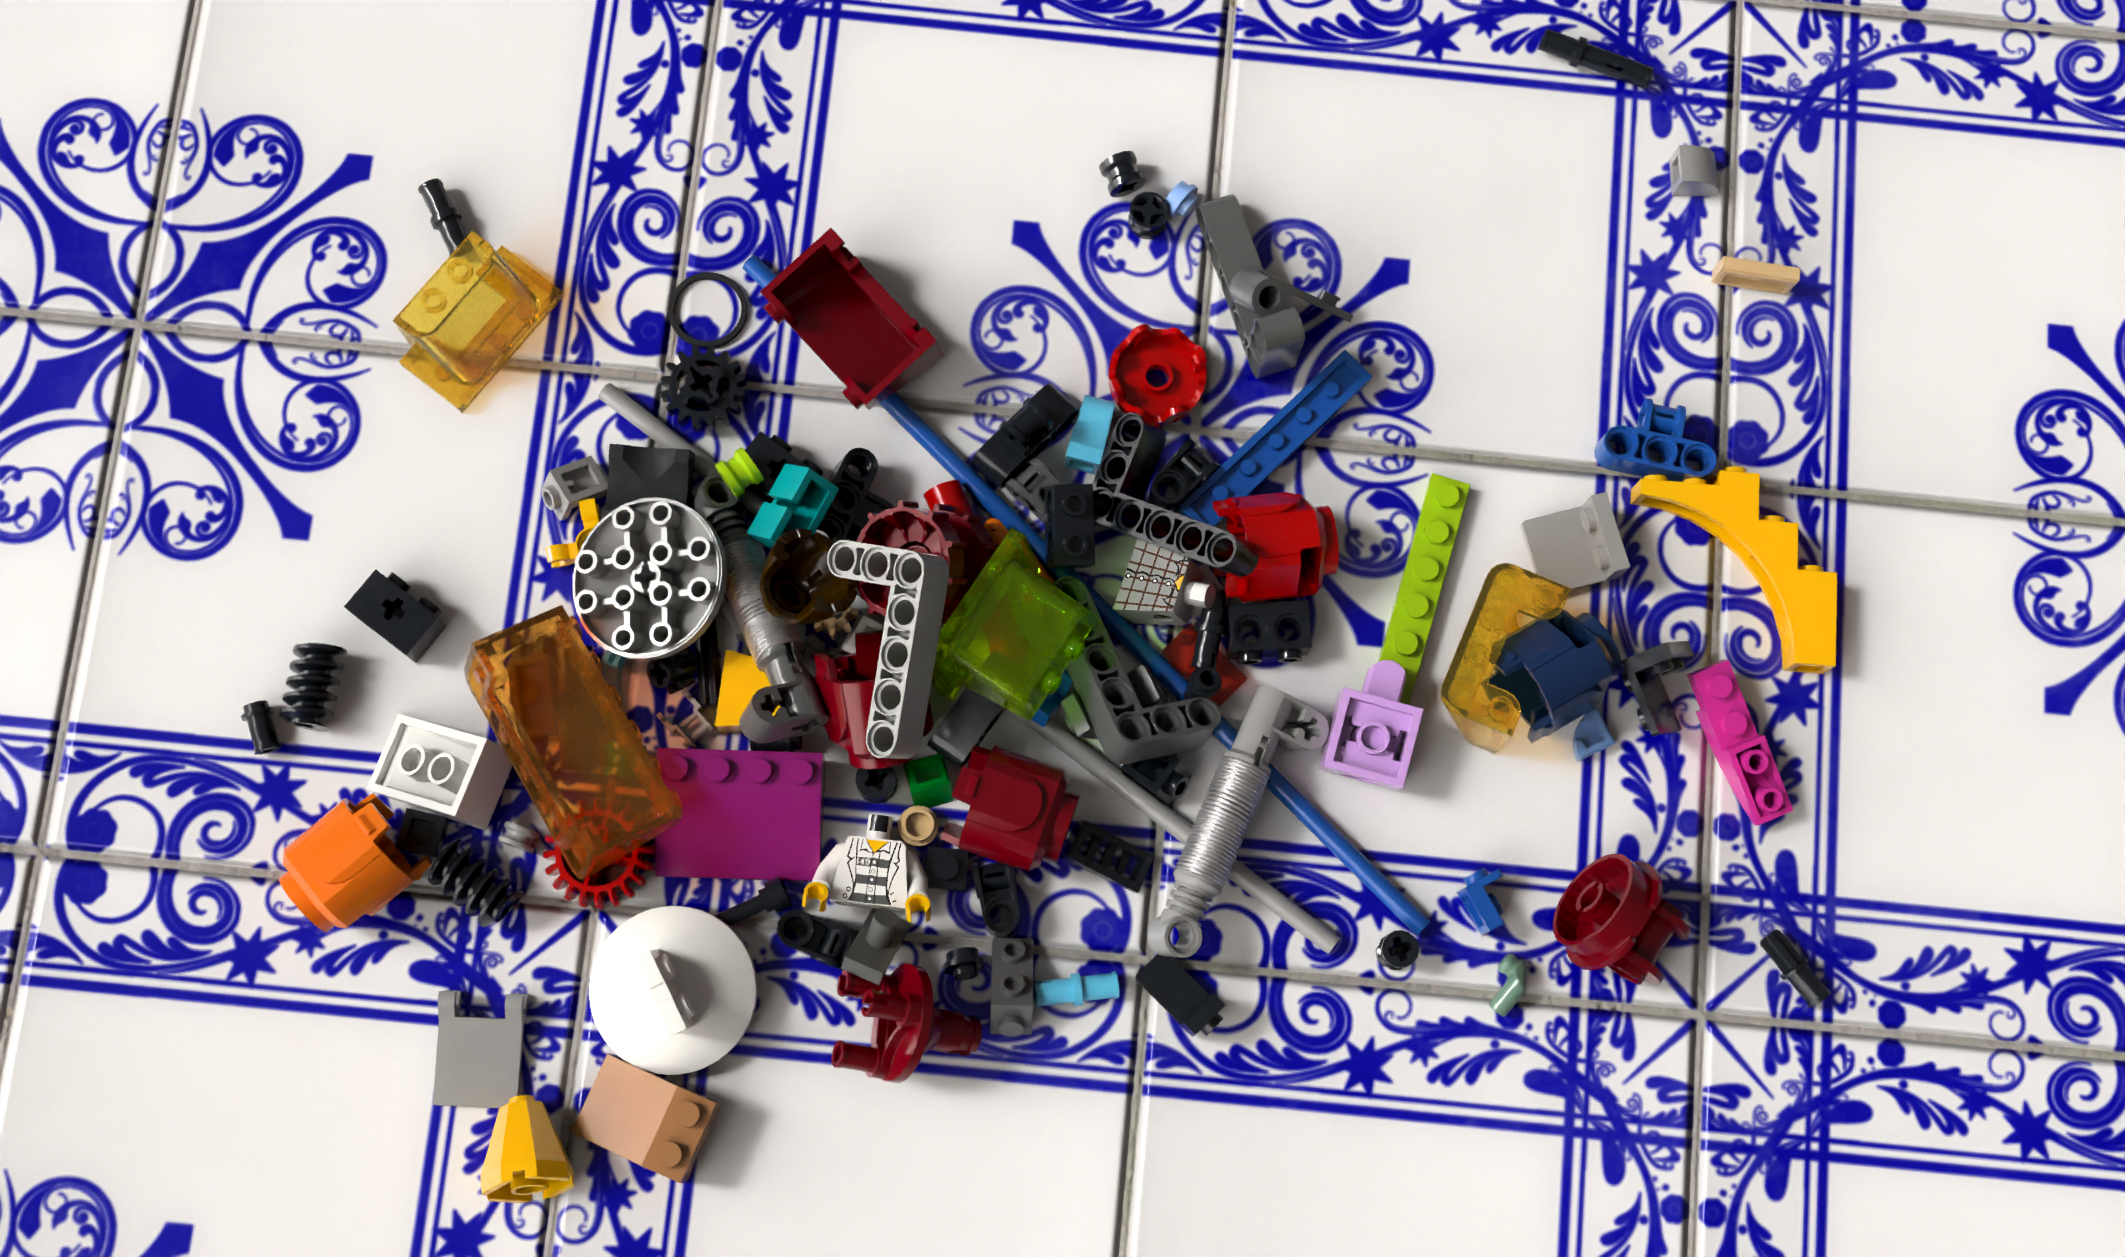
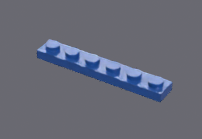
(1278, 438)

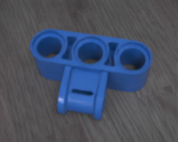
(1659, 430)

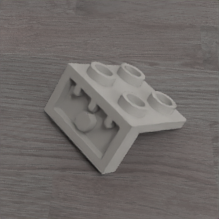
(1577, 544)

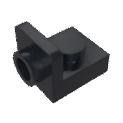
(1161, 776)

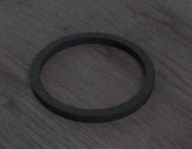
(707, 276)

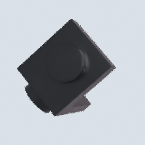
(1180, 995)

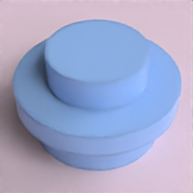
(1182, 199)

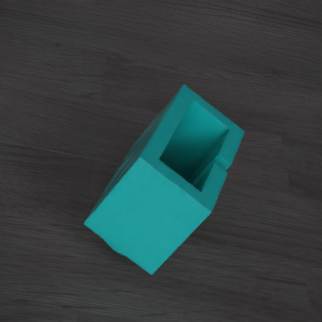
(798, 502)

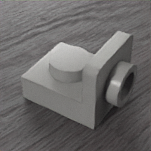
(572, 484)

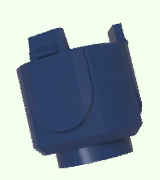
(1557, 669)

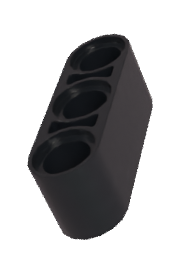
(964, 727)

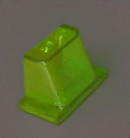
(1011, 633)

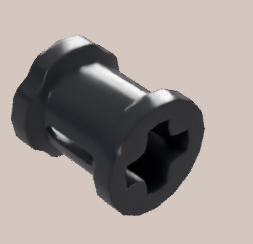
(1400, 938)

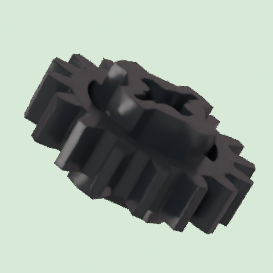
(692, 398)

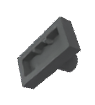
(875, 945)

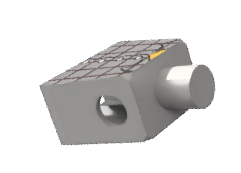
(1161, 587)

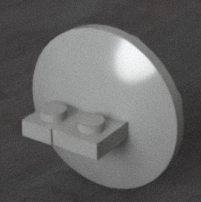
(649, 579)

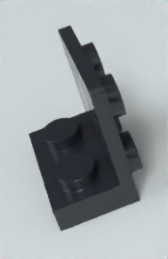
(1643, 679)

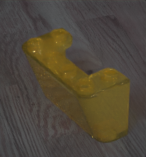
(1481, 710)

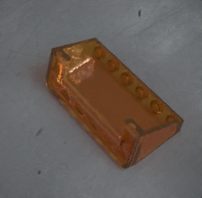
(570, 740)

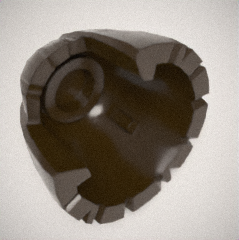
(799, 582)

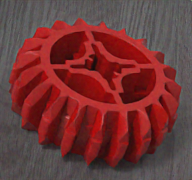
(589, 889)

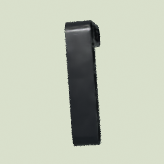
(1120, 504)

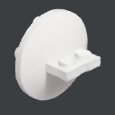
(673, 990)

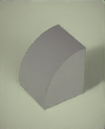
(1693, 171)

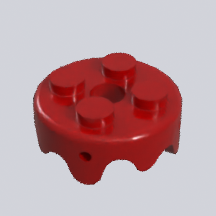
(1161, 350)

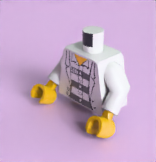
(872, 873)

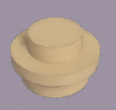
(918, 826)

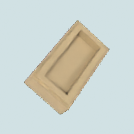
(1755, 275)

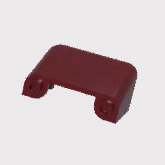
(850, 322)

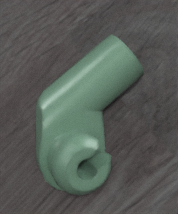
(1514, 985)

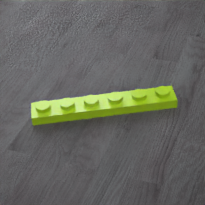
(1423, 576)

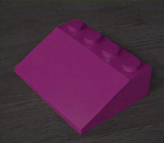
(743, 814)

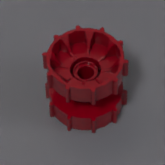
(940, 532)

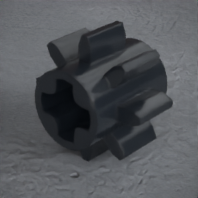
(673, 671)

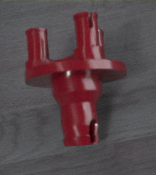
(903, 1025)

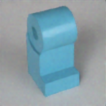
(1090, 435)

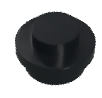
(963, 963)

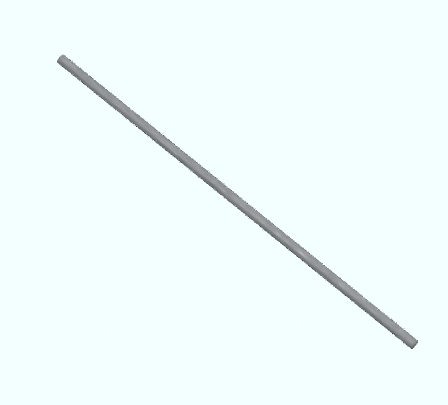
(1052, 731)

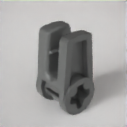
(1030, 496)

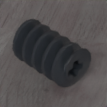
(311, 685)
(472, 886)

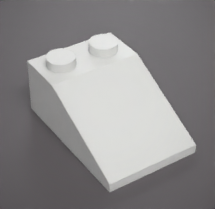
(441, 771)

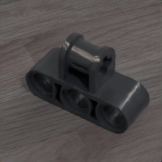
(1025, 435)
(855, 495)

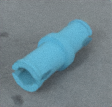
(1076, 989)

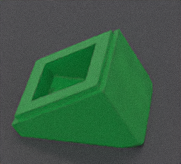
(929, 781)

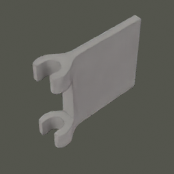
(478, 1055)

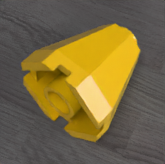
(525, 1155)

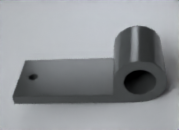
(1268, 295)

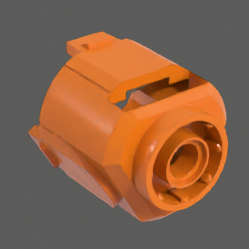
(347, 865)

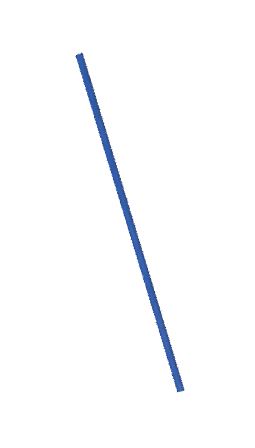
(1137, 645)

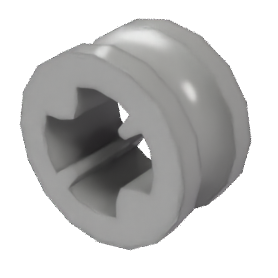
(519, 837)

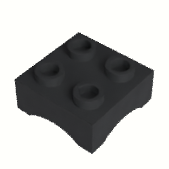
(648, 474)

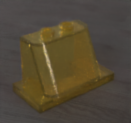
(472, 319)

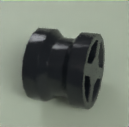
(1122, 174)
(1149, 206)
(879, 788)

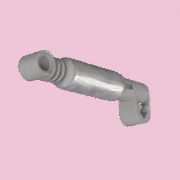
(1226, 809)

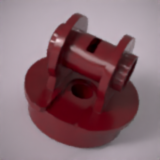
(1618, 919)

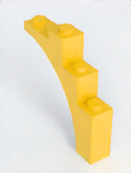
(1768, 547)

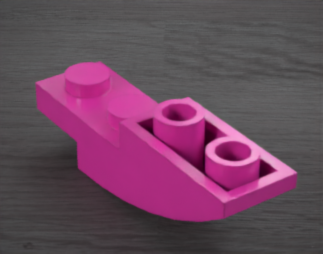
(1736, 744)

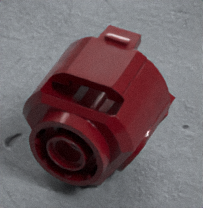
(847, 694)
(1015, 808)

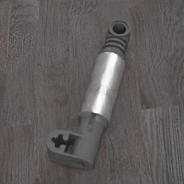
(771, 641)

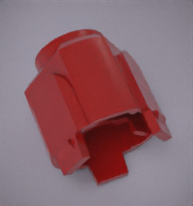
(1292, 542)

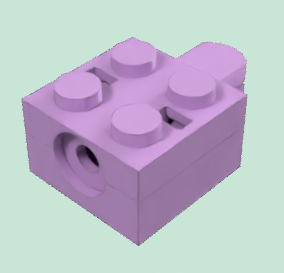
(1371, 727)

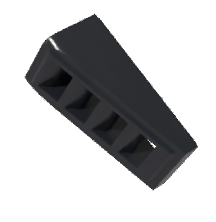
(1075, 840)

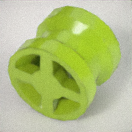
(739, 472)

